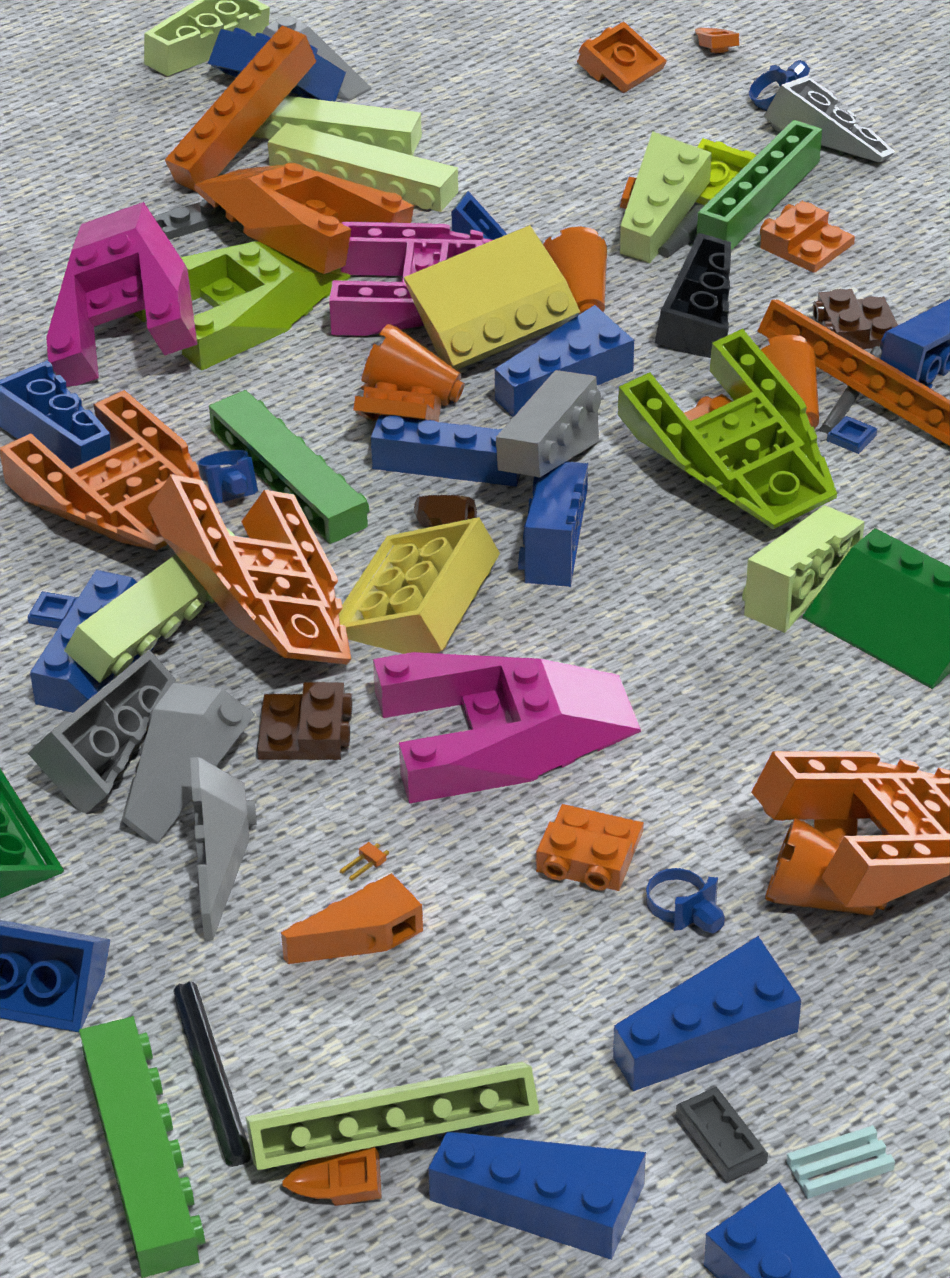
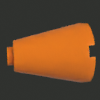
(583, 263)
(408, 364)
(797, 364)
(800, 868)

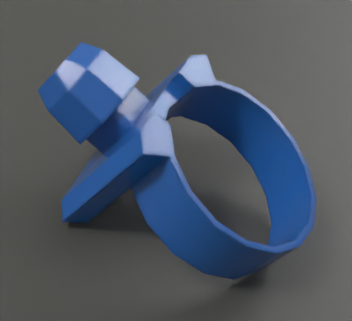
(795, 71)
(230, 481)
(697, 908)

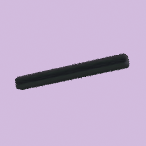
(212, 1075)

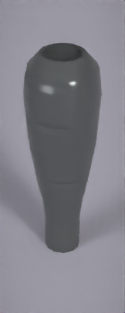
(683, 234)

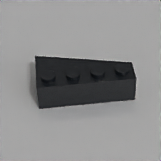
(698, 299)

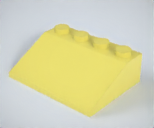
(491, 298)
(419, 587)

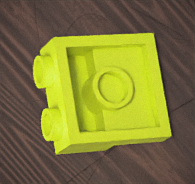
(725, 165)

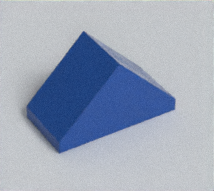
(471, 215)

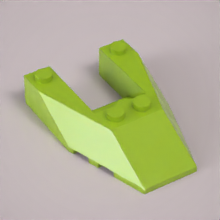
(253, 298)
(749, 450)

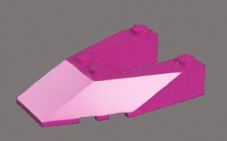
(389, 250)
(113, 271)
(519, 712)

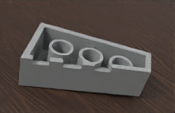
(551, 425)
(91, 743)

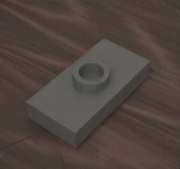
(721, 1134)

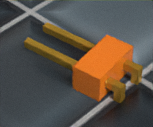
(371, 854)

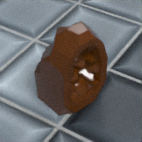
(443, 509)

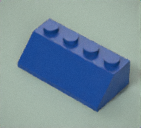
(438, 450)
(57, 677)
(49, 975)

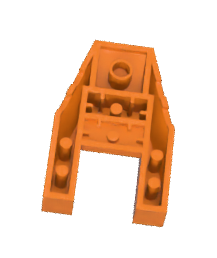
(301, 210)
(111, 489)
(266, 584)
(900, 800)

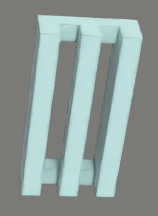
(868, 1135)

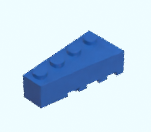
(920, 345)
(766, 1242)

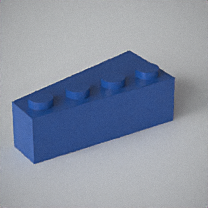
(238, 47)
(583, 346)
(42, 405)
(554, 525)
(708, 1017)
(541, 1187)

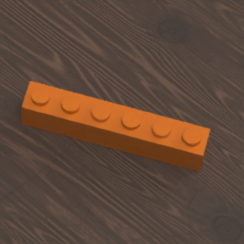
(241, 108)

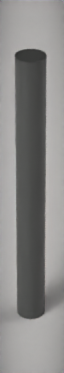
(845, 402)

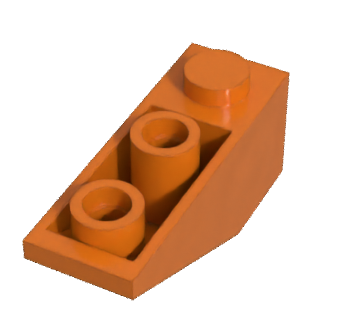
(360, 924)

